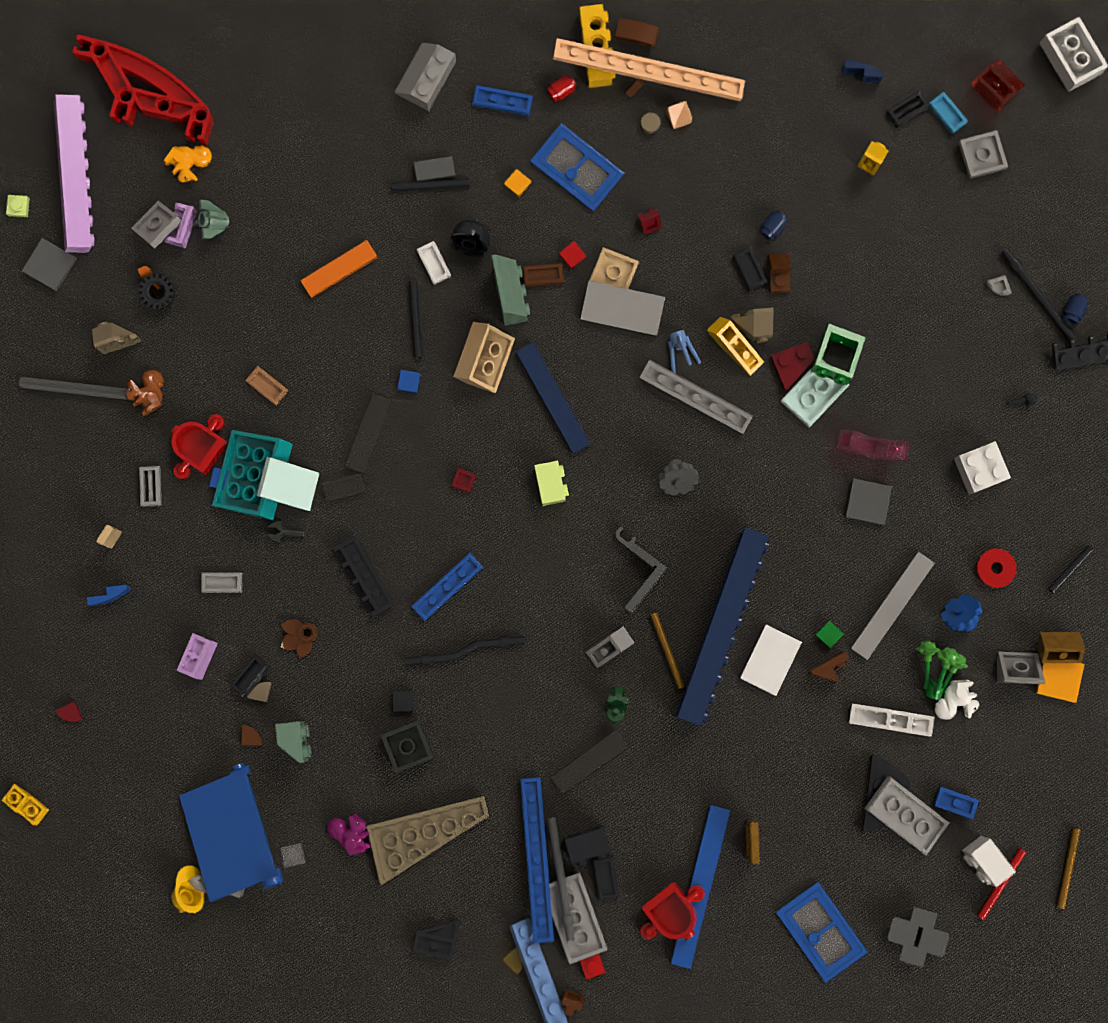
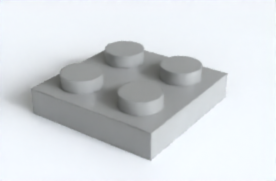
(983, 154)
(156, 224)

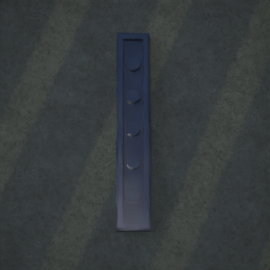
(553, 398)

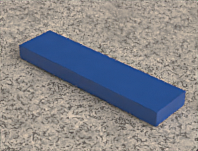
(447, 586)

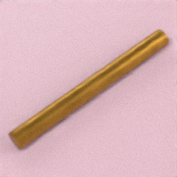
(667, 650)
(1068, 868)

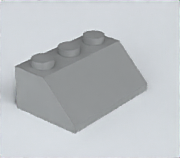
(426, 75)

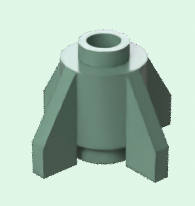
(211, 219)

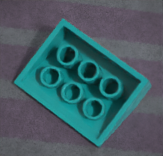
(245, 463)

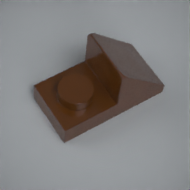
(779, 273)
(826, 670)

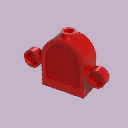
(198, 445)
(672, 913)

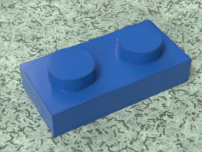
(956, 802)

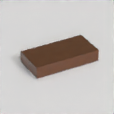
(543, 275)

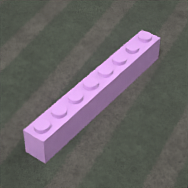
(73, 174)

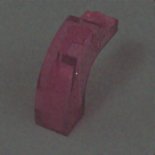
(872, 447)

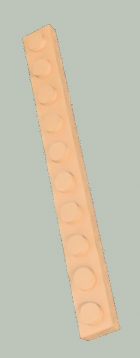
(648, 69)

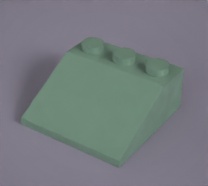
(510, 290)

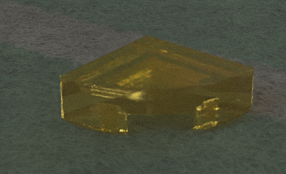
(514, 960)

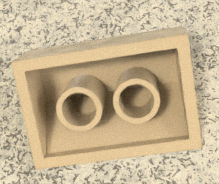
(484, 357)

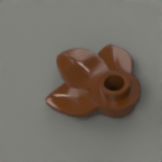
(296, 638)

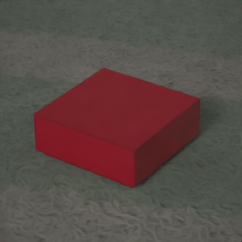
(463, 480)

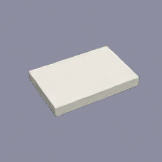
(770, 660)

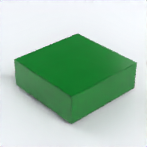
(829, 634)

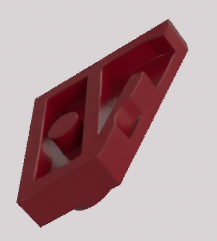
(792, 363)

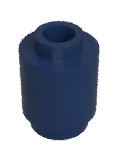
(773, 224)
(1075, 308)

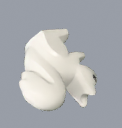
(957, 695)

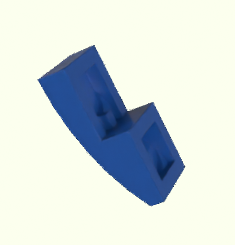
(113, 593)

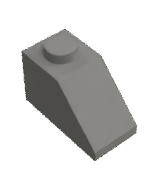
(610, 647)

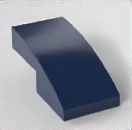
(868, 73)

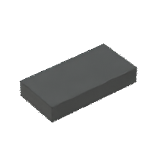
(434, 169)

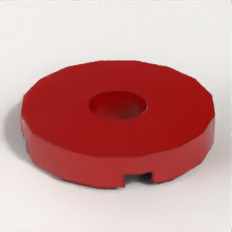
(1007, 564)

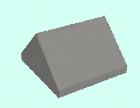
(1019, 668)

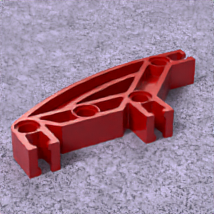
(182, 101)

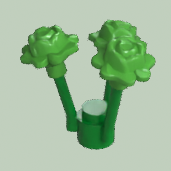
(949, 657)

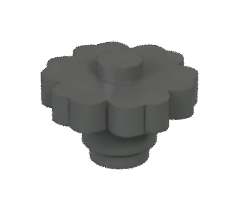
(678, 477)

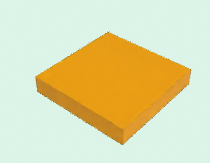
(1061, 681)

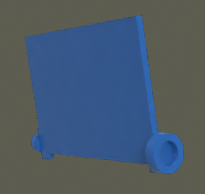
(229, 835)

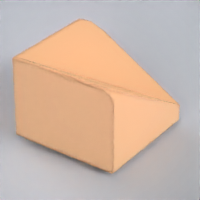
(679, 115)

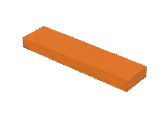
(339, 269)

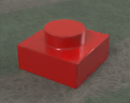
(592, 966)

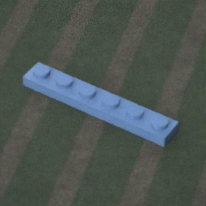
(537, 972)

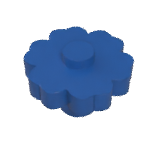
(962, 613)

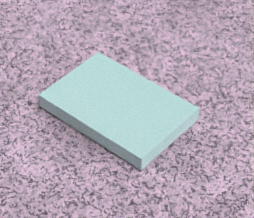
(812, 397)
(288, 484)

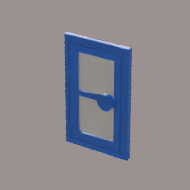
(577, 167)
(821, 932)

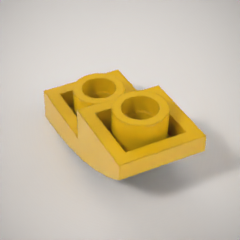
(25, 804)

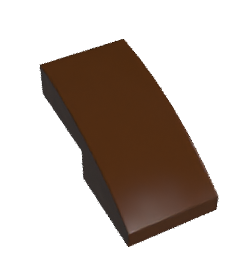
(637, 31)

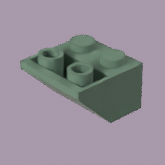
(293, 740)

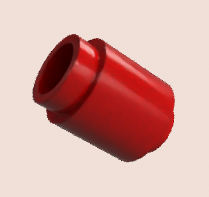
(561, 88)

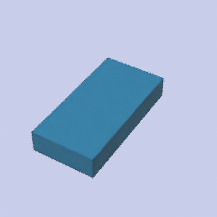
(947, 113)

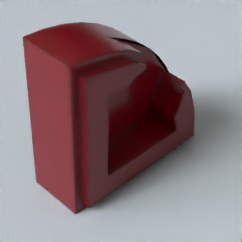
(70, 713)

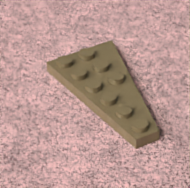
(410, 838)

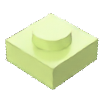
(17, 206)

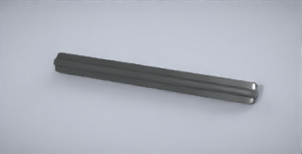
(73, 388)

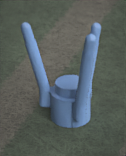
(681, 341)

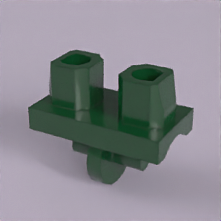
(616, 705)

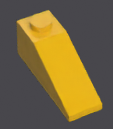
(735, 345)

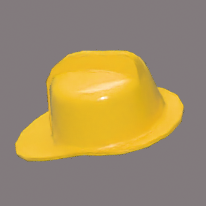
(184, 895)

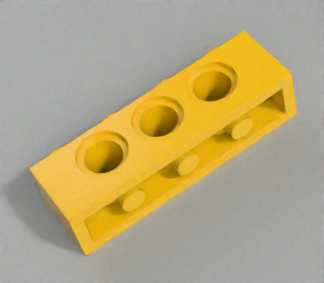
(591, 16)

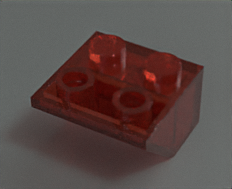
(997, 84)

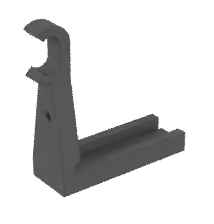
(650, 561)

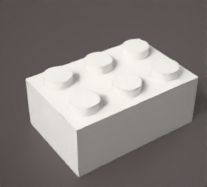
(1073, 54)

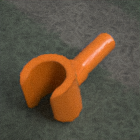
(145, 271)

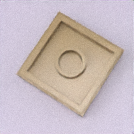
(614, 269)

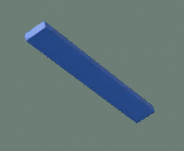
(537, 860)
(703, 876)

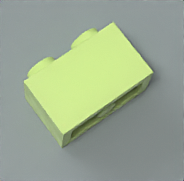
(550, 483)

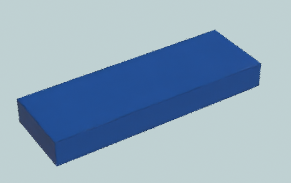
(502, 100)

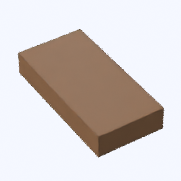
(267, 385)

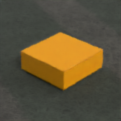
(517, 183)

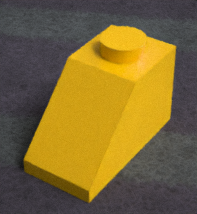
(873, 157)

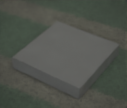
(49, 264)
(868, 501)

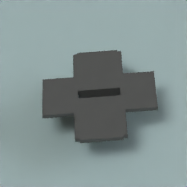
(928, 939)

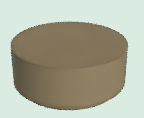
(650, 123)

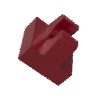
(650, 221)

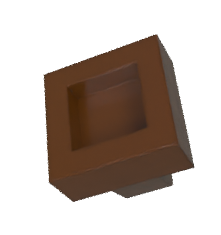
(572, 1001)

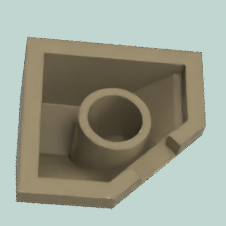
(755, 324)
(110, 337)

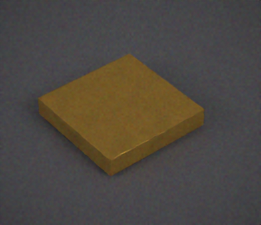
(752, 841)

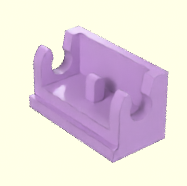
(181, 233)
(197, 656)

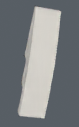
(892, 720)

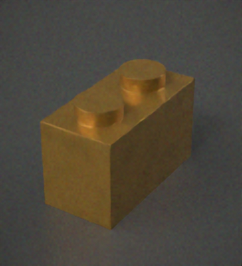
(1060, 647)

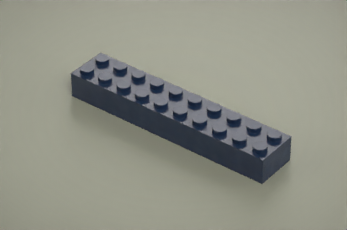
(721, 626)

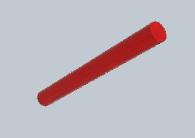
(997, 890)

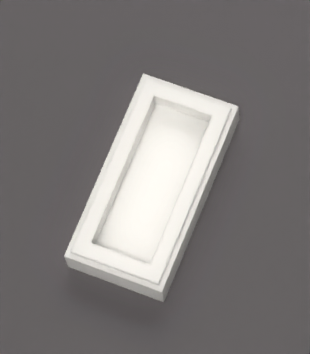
(433, 262)

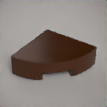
(634, 87)
(250, 736)

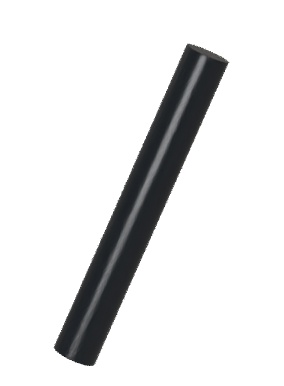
(1070, 569)

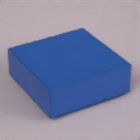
(409, 381)

